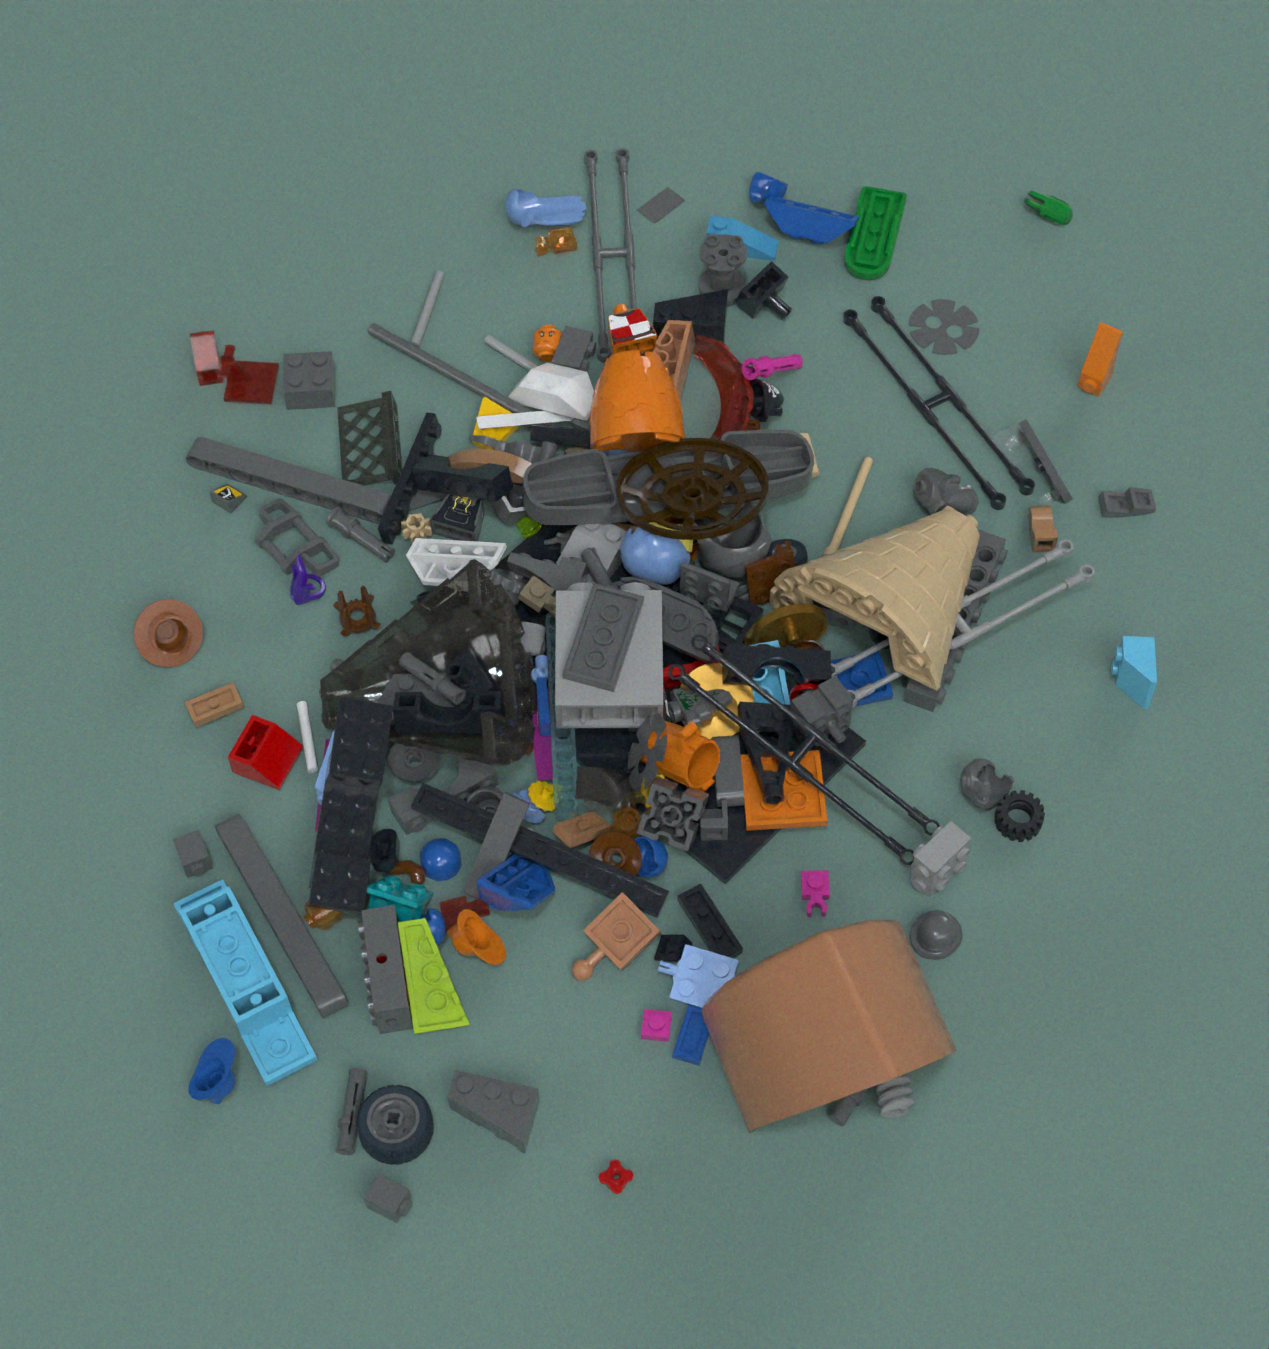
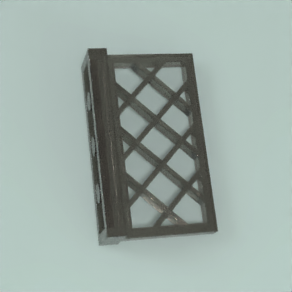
(389, 435)

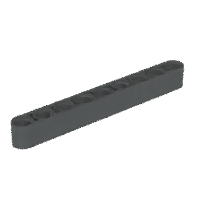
(287, 479)
(281, 916)

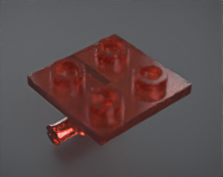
(248, 380)

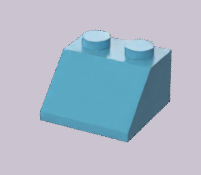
(1136, 668)

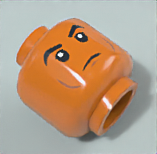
(546, 342)

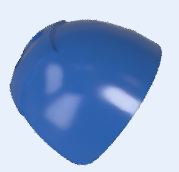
(763, 186)

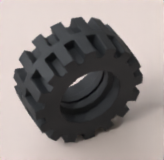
(1022, 802)

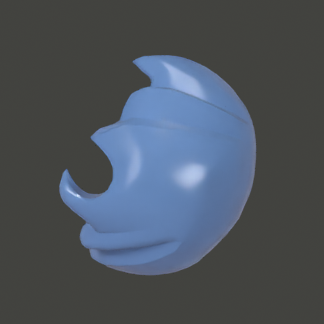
(653, 556)

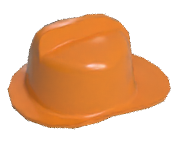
(475, 937)

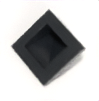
(671, 947)

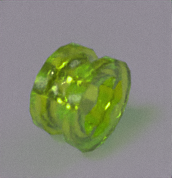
(528, 526)

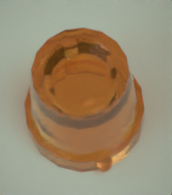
(626, 821)

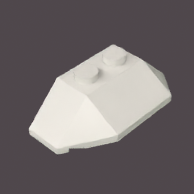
(556, 391)
(441, 559)

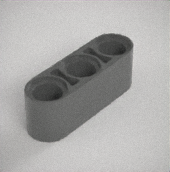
(729, 772)

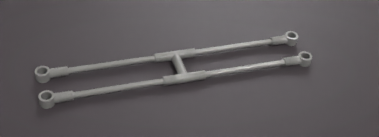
(967, 633)

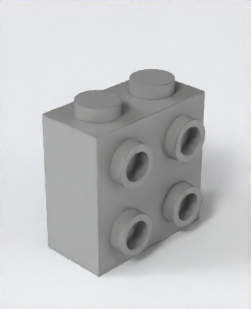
(940, 859)

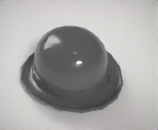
(936, 935)

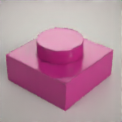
(656, 1025)

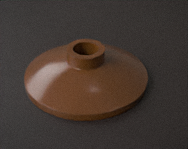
(619, 843)

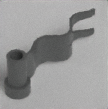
(520, 449)

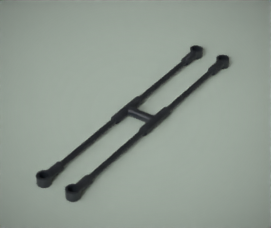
(947, 394)
(793, 761)

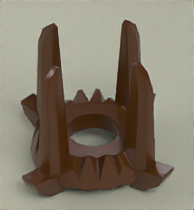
(364, 605)

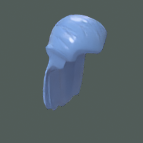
(527, 209)

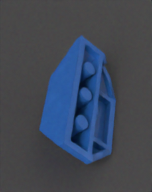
(809, 220)
(515, 885)

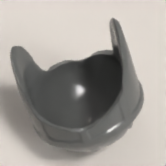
(731, 552)

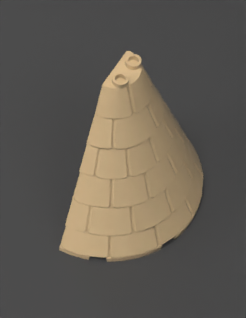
(897, 584)

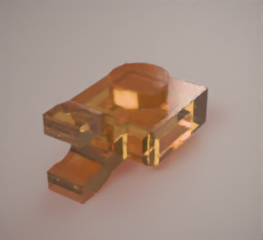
(559, 240)

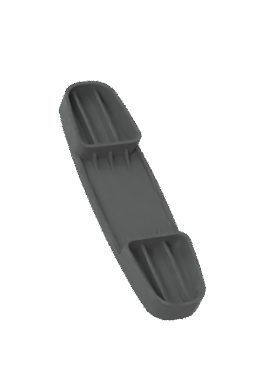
(582, 484)

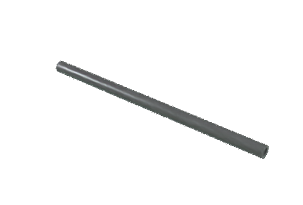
(447, 370)

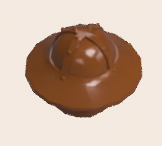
(168, 632)

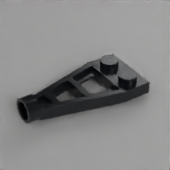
(769, 719)

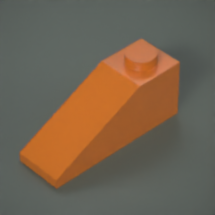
(1100, 359)

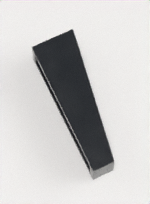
(560, 435)

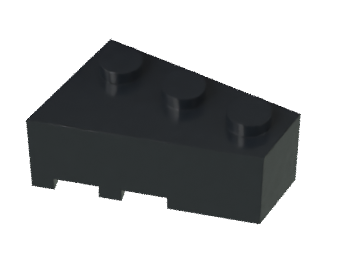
(705, 311)

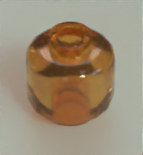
(321, 918)

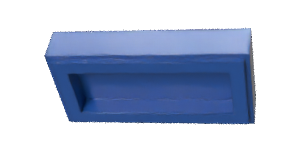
(543, 706)
(692, 1037)

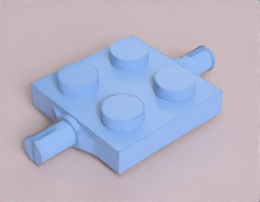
(698, 974)

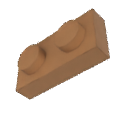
(214, 704)
(581, 828)

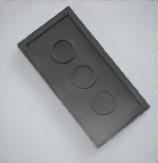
(603, 637)

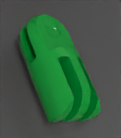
(1052, 209)

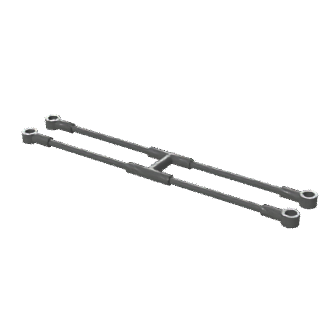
(591, 160)

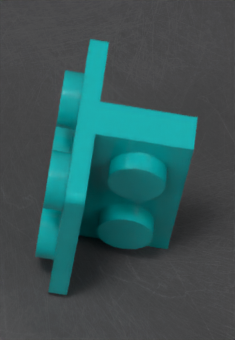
(408, 899)

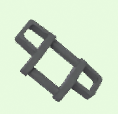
(306, 551)

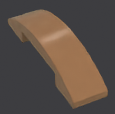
(478, 457)

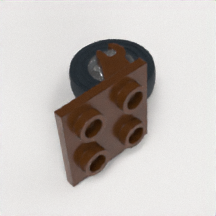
(762, 573)

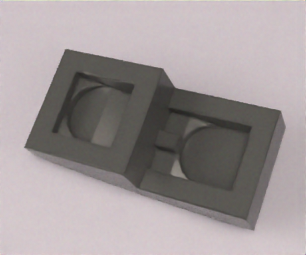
(1131, 503)

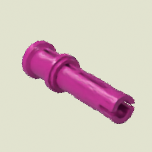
(766, 366)

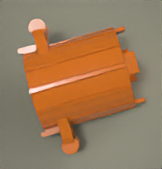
(688, 756)

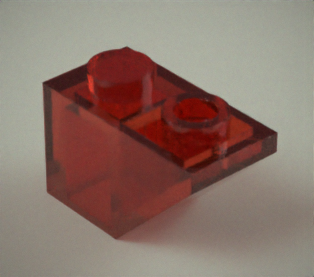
(206, 357)

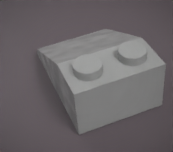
(604, 538)

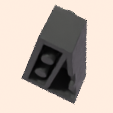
(496, 1105)

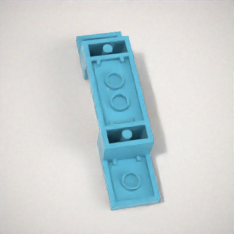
(246, 982)

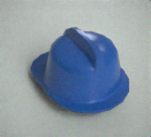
(213, 1073)

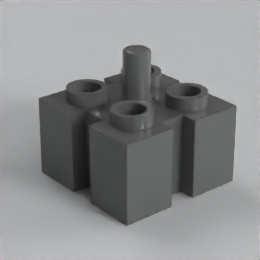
(825, 709)
(672, 813)

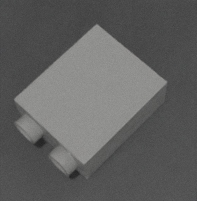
(641, 678)

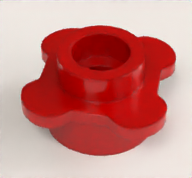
(619, 1184)

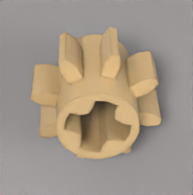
(416, 527)

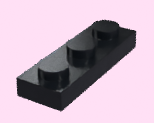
(709, 922)

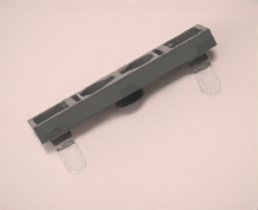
(1043, 463)

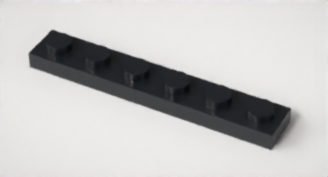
(405, 487)

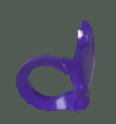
(300, 589)

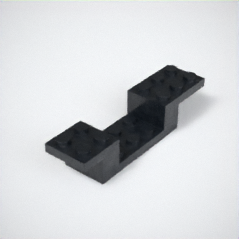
(349, 806)

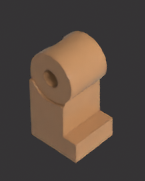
(1042, 528)

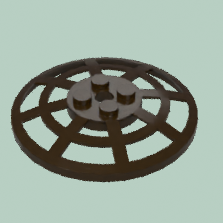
(693, 494)

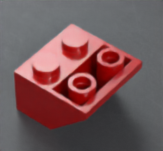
(264, 752)

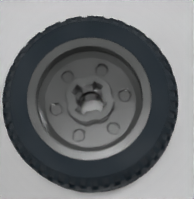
(394, 1124)

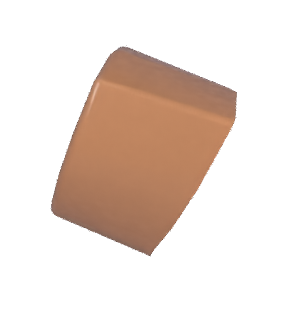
(824, 1021)

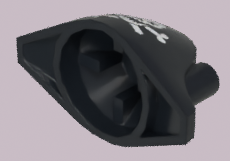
(766, 400)

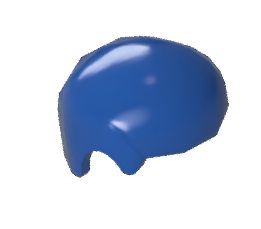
(653, 857)
(440, 859)
(436, 924)

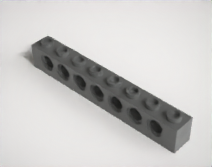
(989, 549)

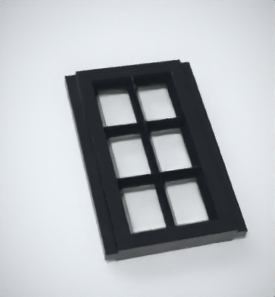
(738, 605)

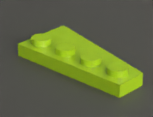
(429, 987)

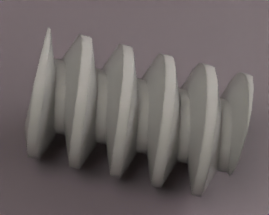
(893, 1097)

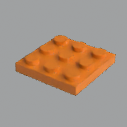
(802, 804)

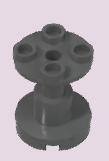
(723, 257)

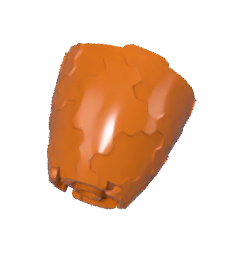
(635, 404)

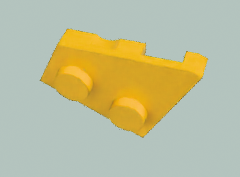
(489, 408)

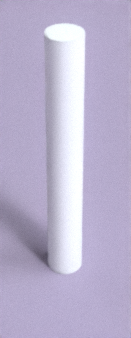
(307, 737)

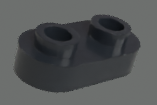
(384, 850)

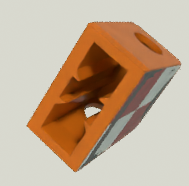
(630, 331)

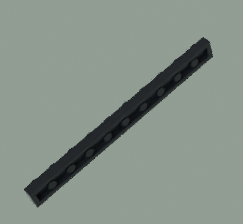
(543, 851)

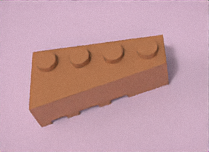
(675, 349)

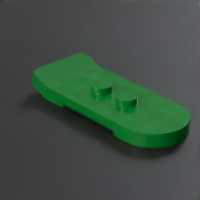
(876, 232)

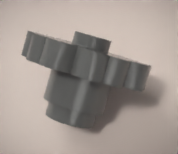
(511, 581)

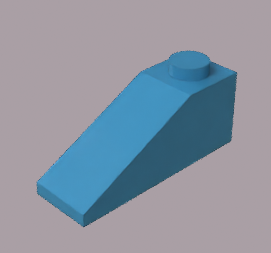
(757, 243)

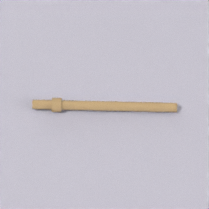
(849, 507)

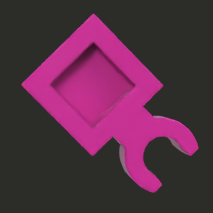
(815, 889)

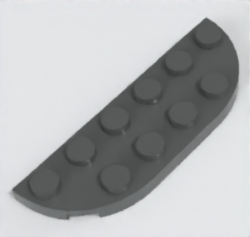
(682, 621)

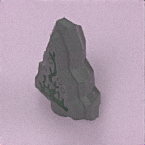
(692, 707)

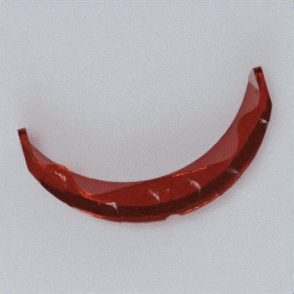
(733, 387)

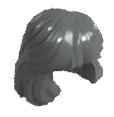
(982, 784)

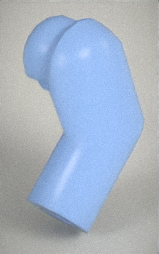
(540, 669)

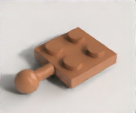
(619, 933)

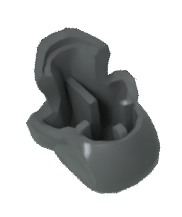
(938, 490)

